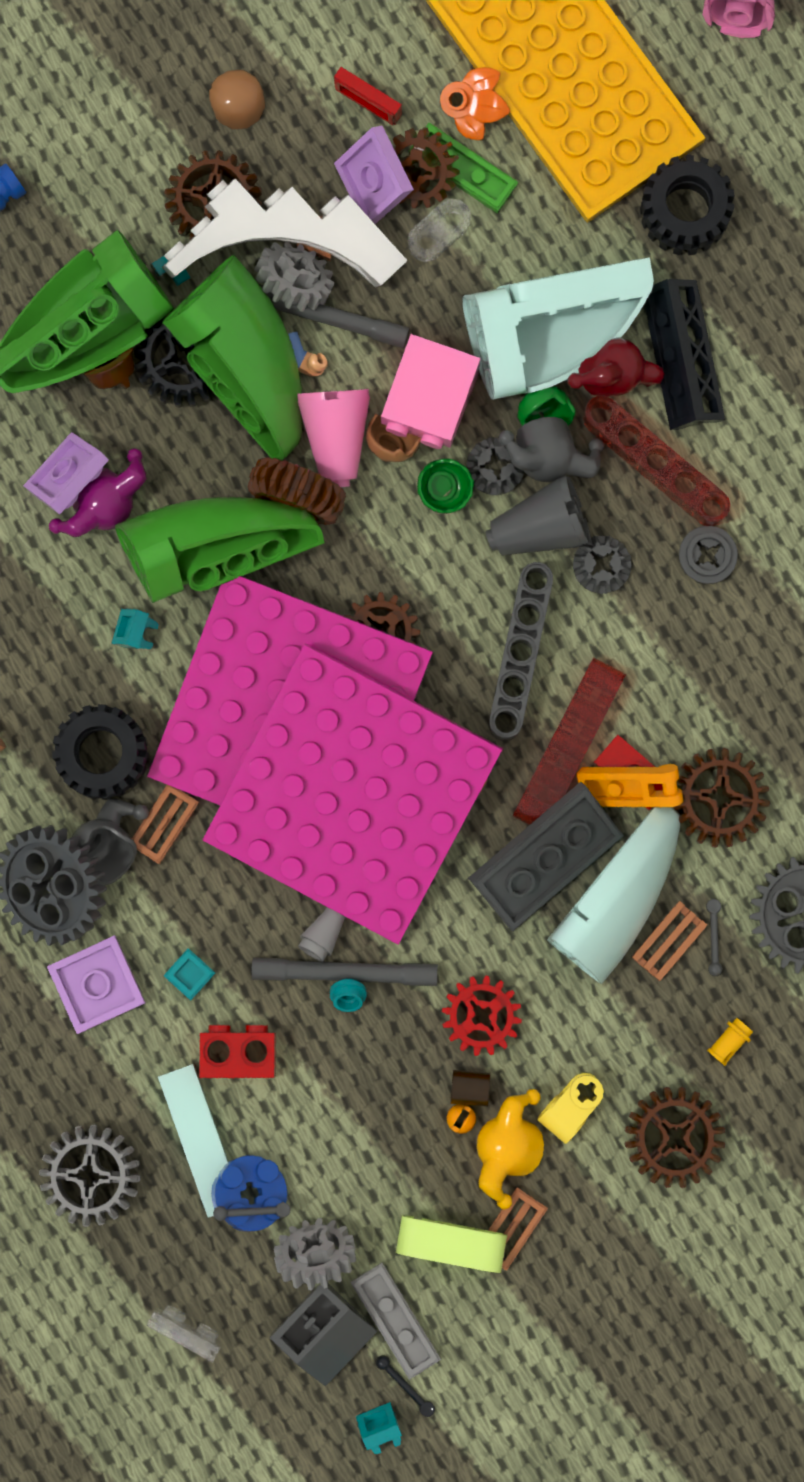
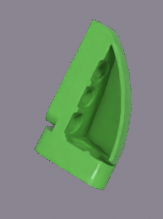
(82, 317)
(243, 354)
(212, 541)

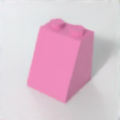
(430, 392)

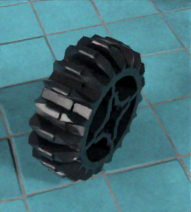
(168, 367)

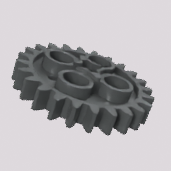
(25, 869)
(790, 882)

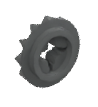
(484, 478)
(708, 537)
(603, 581)

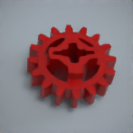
(495, 1005)

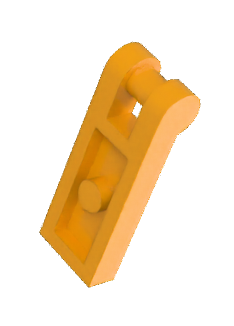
(633, 785)

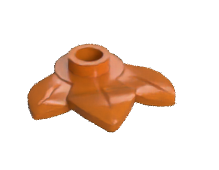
(479, 102)

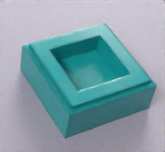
(189, 974)

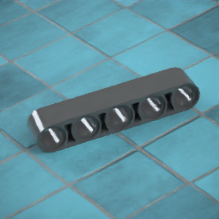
(528, 635)

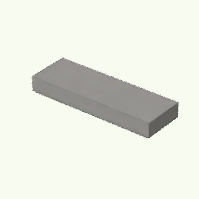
(395, 1320)

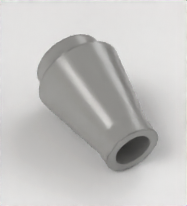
(322, 935)

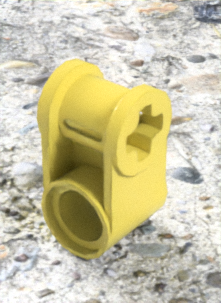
(567, 1112)

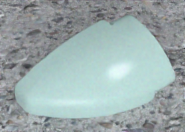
(547, 326)
(621, 897)

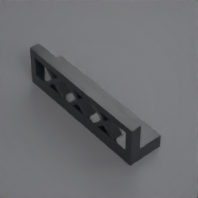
(677, 353)

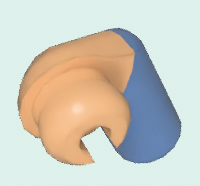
(308, 363)

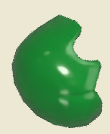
(550, 401)
(438, 479)

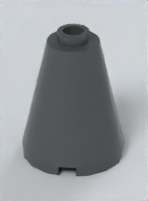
(541, 522)

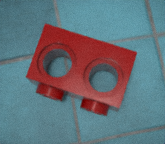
(238, 1063)

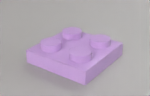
(374, 174)
(66, 473)
(96, 984)

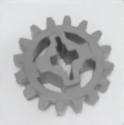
(294, 276)
(315, 1254)

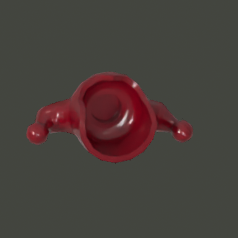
(616, 370)

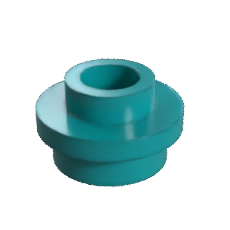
(348, 995)

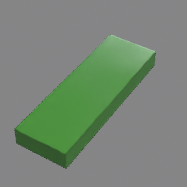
(477, 175)

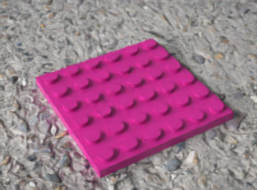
(241, 669)
(352, 793)

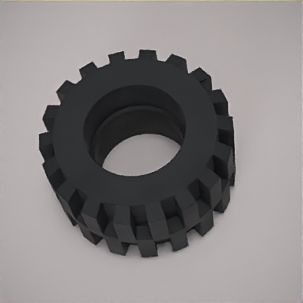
(696, 177)
(78, 729)

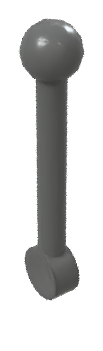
(713, 907)
(281, 1210)

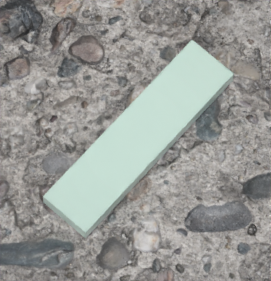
(195, 1129)

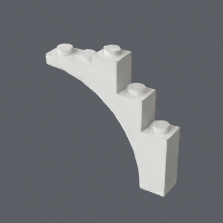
(341, 231)

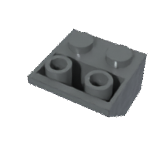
(323, 1333)

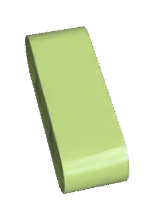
(451, 1244)

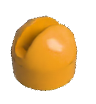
(453, 1114)

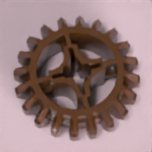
(197, 195)
(297, 488)
(717, 816)
(697, 1160)

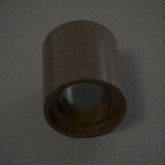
(470, 1088)

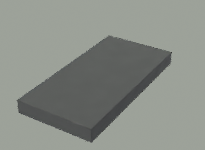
(546, 856)

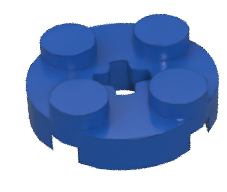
(263, 1176)

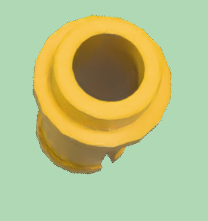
(730, 1041)

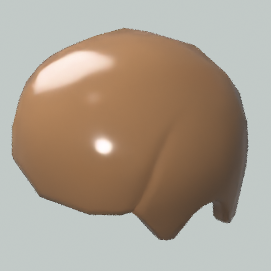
(237, 99)
(390, 446)

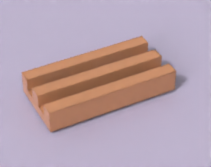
(181, 796)
(689, 917)
(528, 1202)

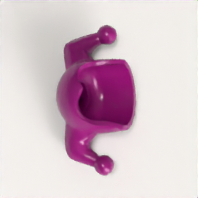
(104, 500)

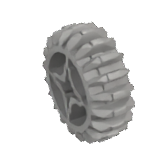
(88, 1193)

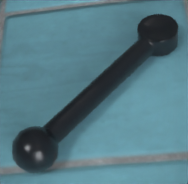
(426, 1407)

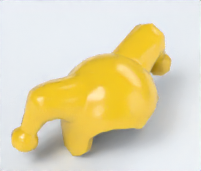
(509, 1146)

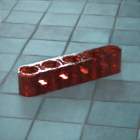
(650, 444)
(570, 740)

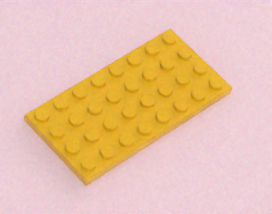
(576, 92)

